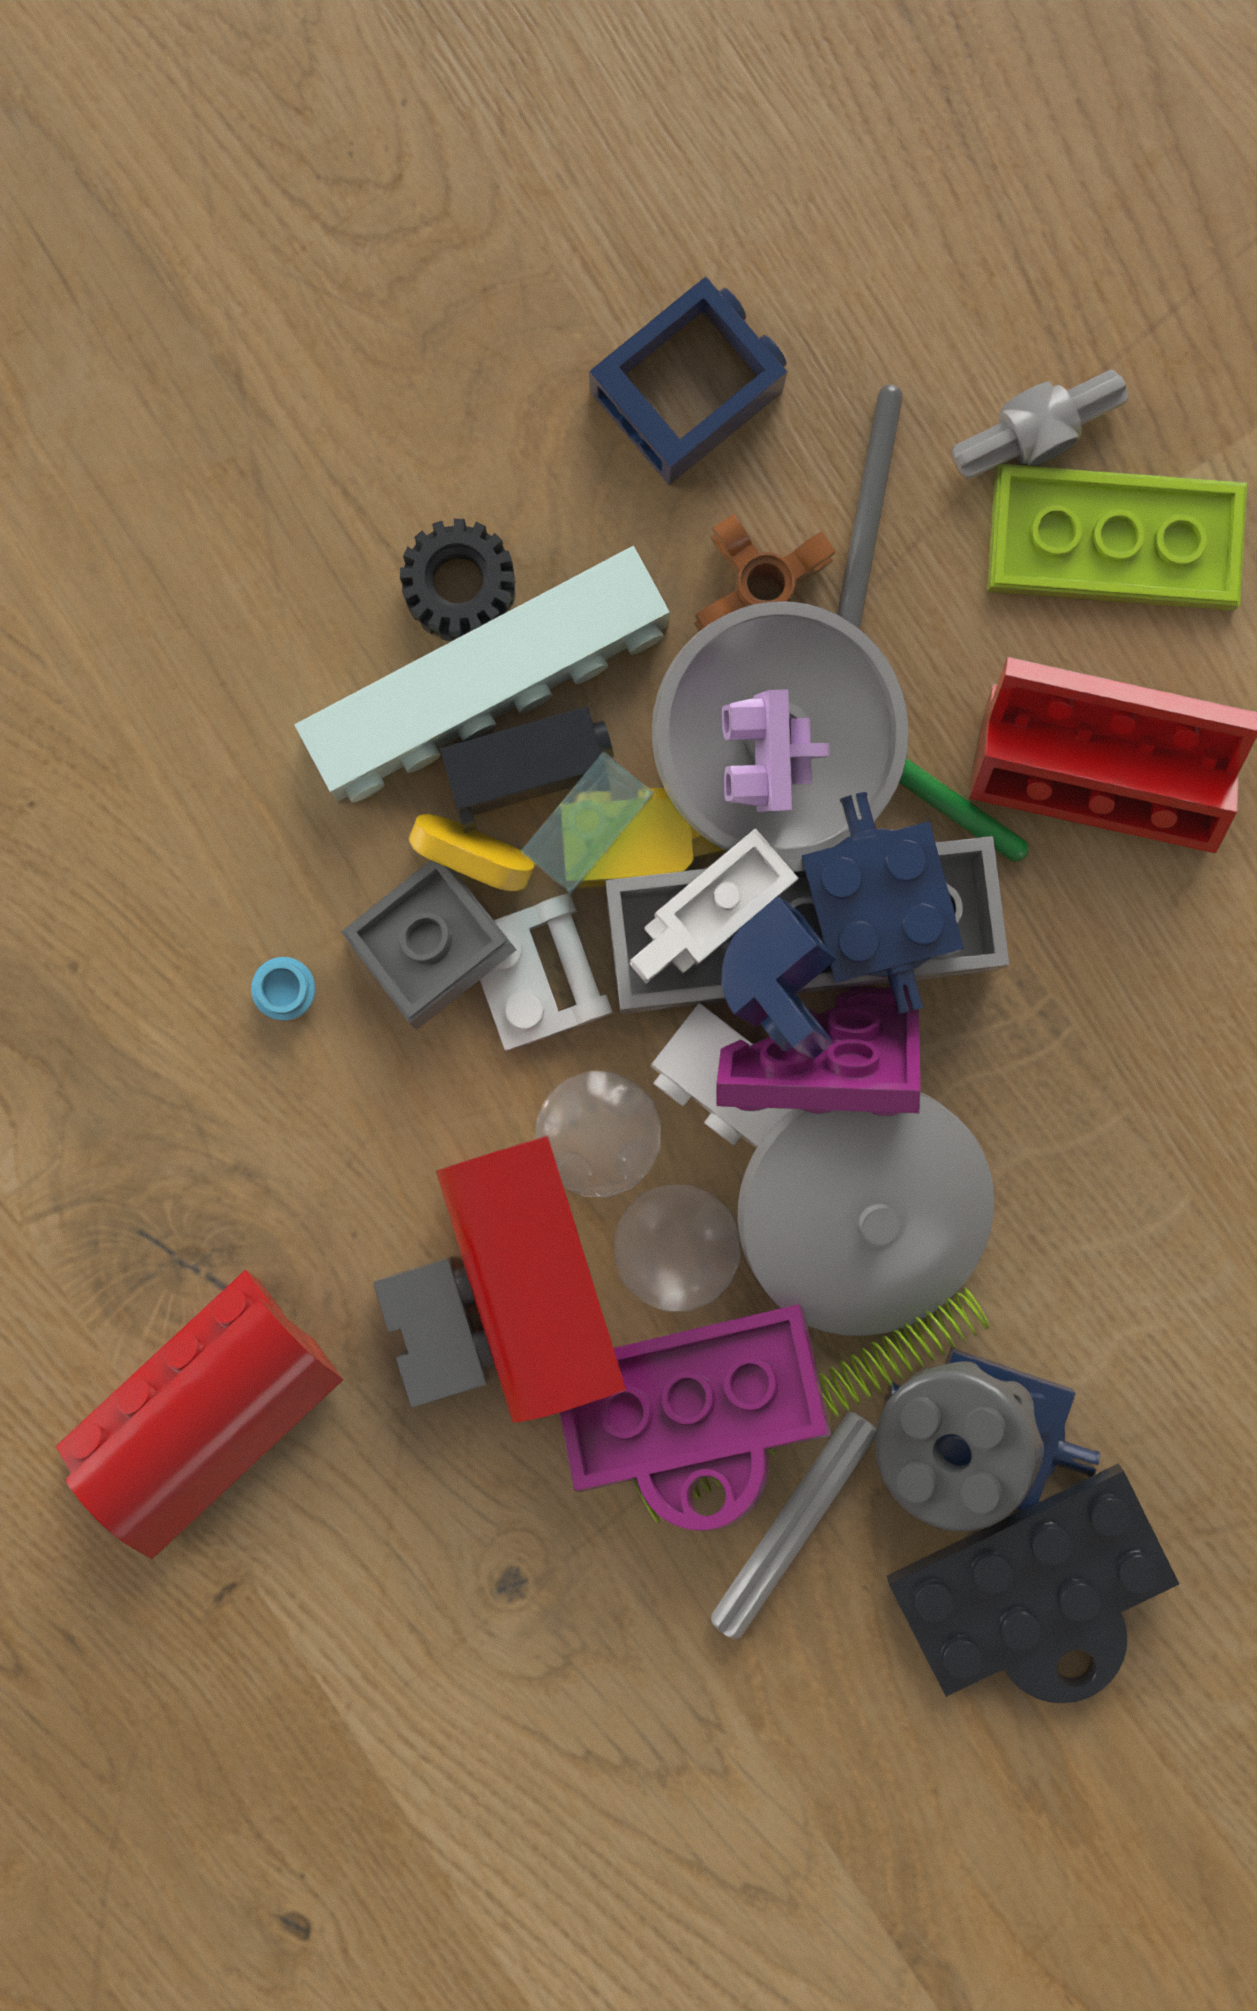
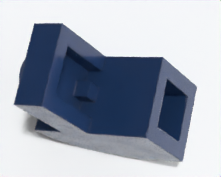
(765, 970)

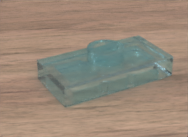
(587, 822)

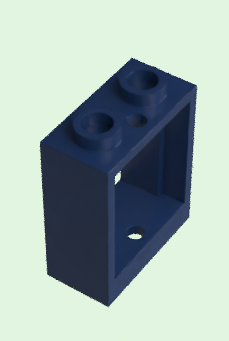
(641, 421)

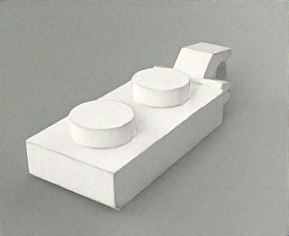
(714, 906)

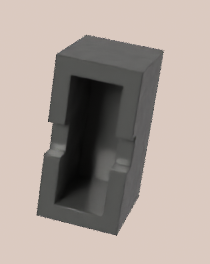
(439, 1335)

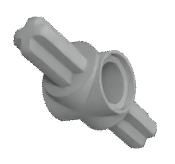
(1040, 424)

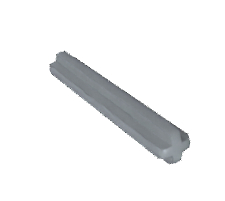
(793, 1525)

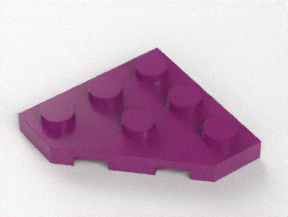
(865, 1069)

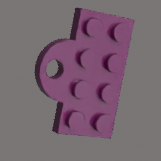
(701, 1410)

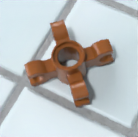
(741, 554)

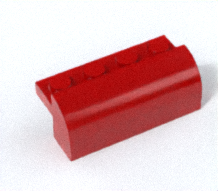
(1111, 755)
(530, 1280)
(195, 1417)

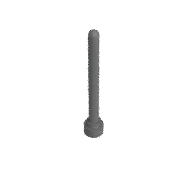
(870, 504)

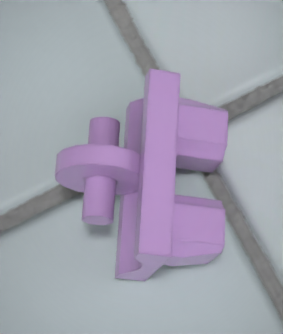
(769, 780)

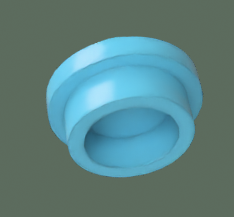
(283, 988)

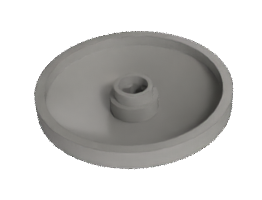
(830, 677)
(865, 1215)

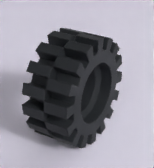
(457, 543)

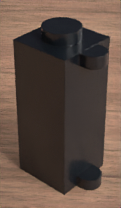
(523, 762)

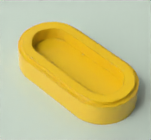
(470, 852)

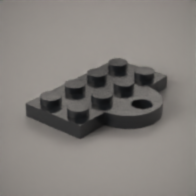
(1038, 1590)

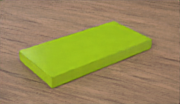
(1117, 537)

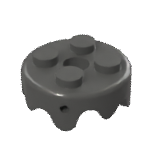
(989, 1416)

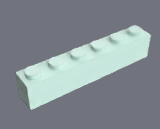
(485, 675)

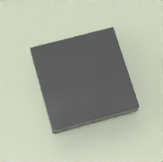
(428, 942)

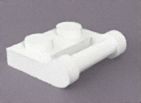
(519, 987)

